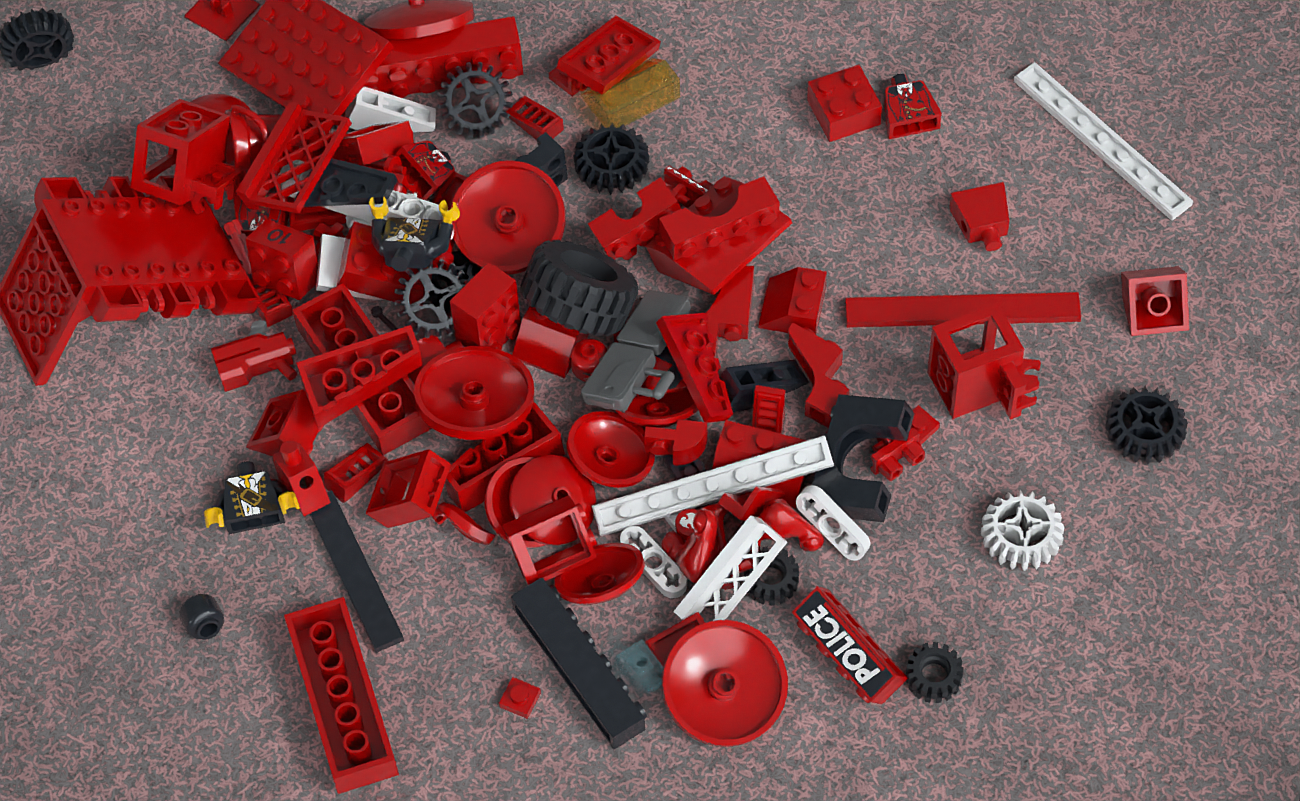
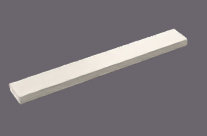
(1103, 141)
(712, 484)

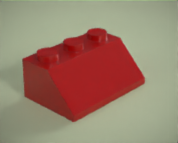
(744, 442)

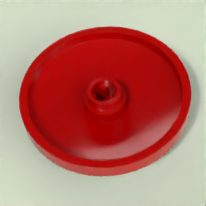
(420, 18)
(507, 214)
(474, 392)
(724, 683)

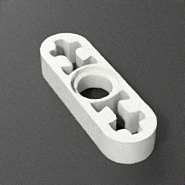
(832, 510)
(654, 549)

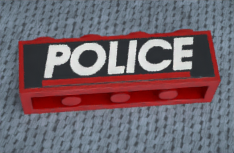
(849, 646)

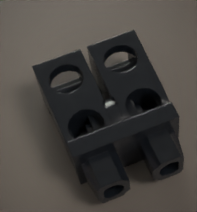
(549, 158)

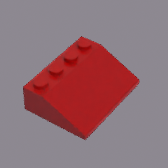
(717, 265)

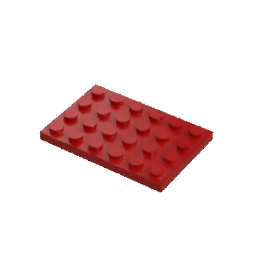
(306, 55)

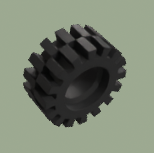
(781, 590)
(939, 656)

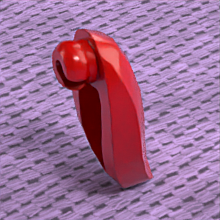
(462, 523)

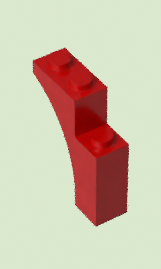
(732, 309)

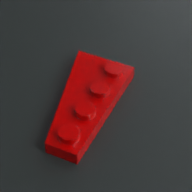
(693, 355)

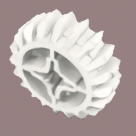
(1044, 525)

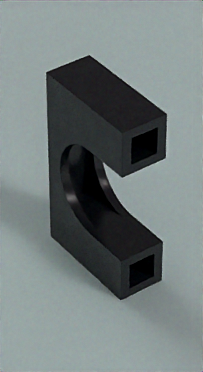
(851, 423)

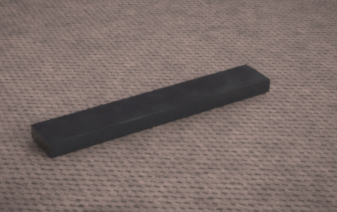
(356, 575)

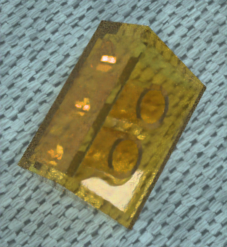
(636, 95)

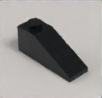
(742, 380)

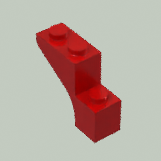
(820, 362)

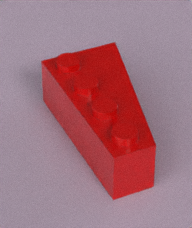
(357, 371)
(473, 470)

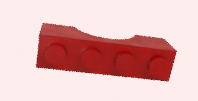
(688, 232)

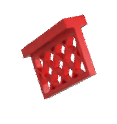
(277, 153)

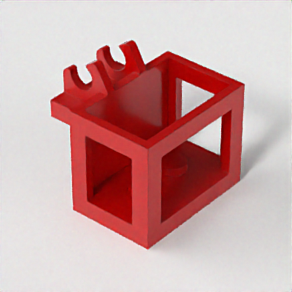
(198, 149)
(983, 374)

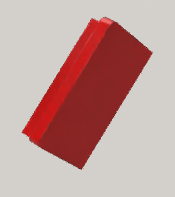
(744, 506)

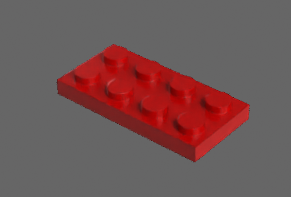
(608, 55)

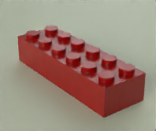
(425, 61)
(338, 321)
(341, 695)

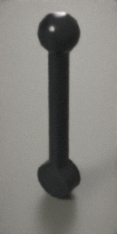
(377, 312)

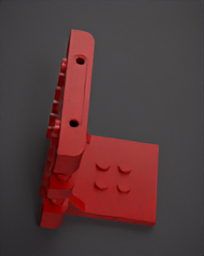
(112, 262)

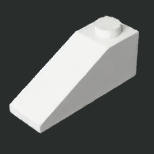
(378, 107)

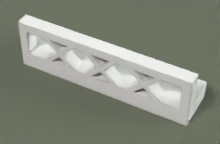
(728, 563)

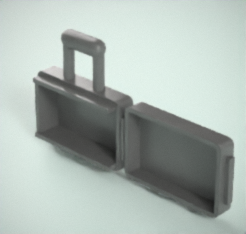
(633, 357)

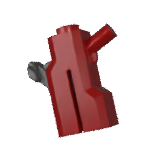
(254, 356)

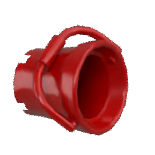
(247, 136)

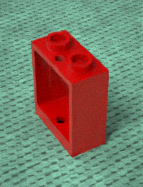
(374, 142)
(427, 478)
(561, 561)

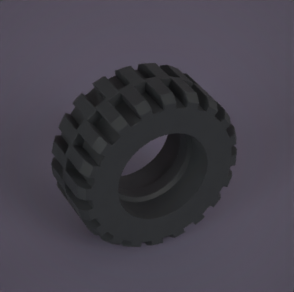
(579, 288)

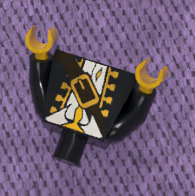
(409, 240)
(250, 501)

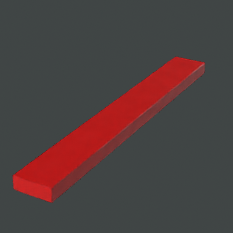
(942, 308)

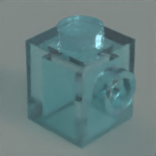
(640, 668)

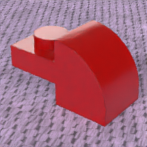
(684, 443)

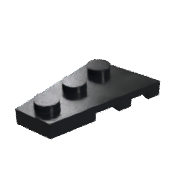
(350, 185)

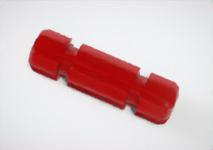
(238, 242)

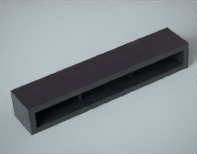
(579, 663)

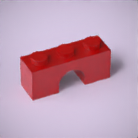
(620, 235)

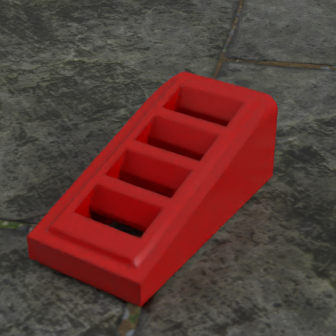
(554, 122)
(275, 313)
(769, 414)
(345, 487)

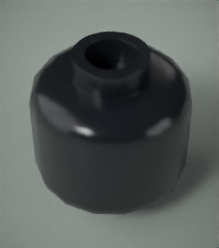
(201, 616)

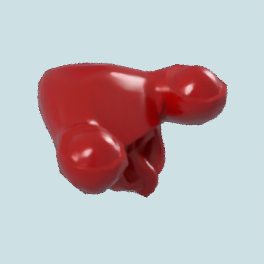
(789, 524)
(698, 550)

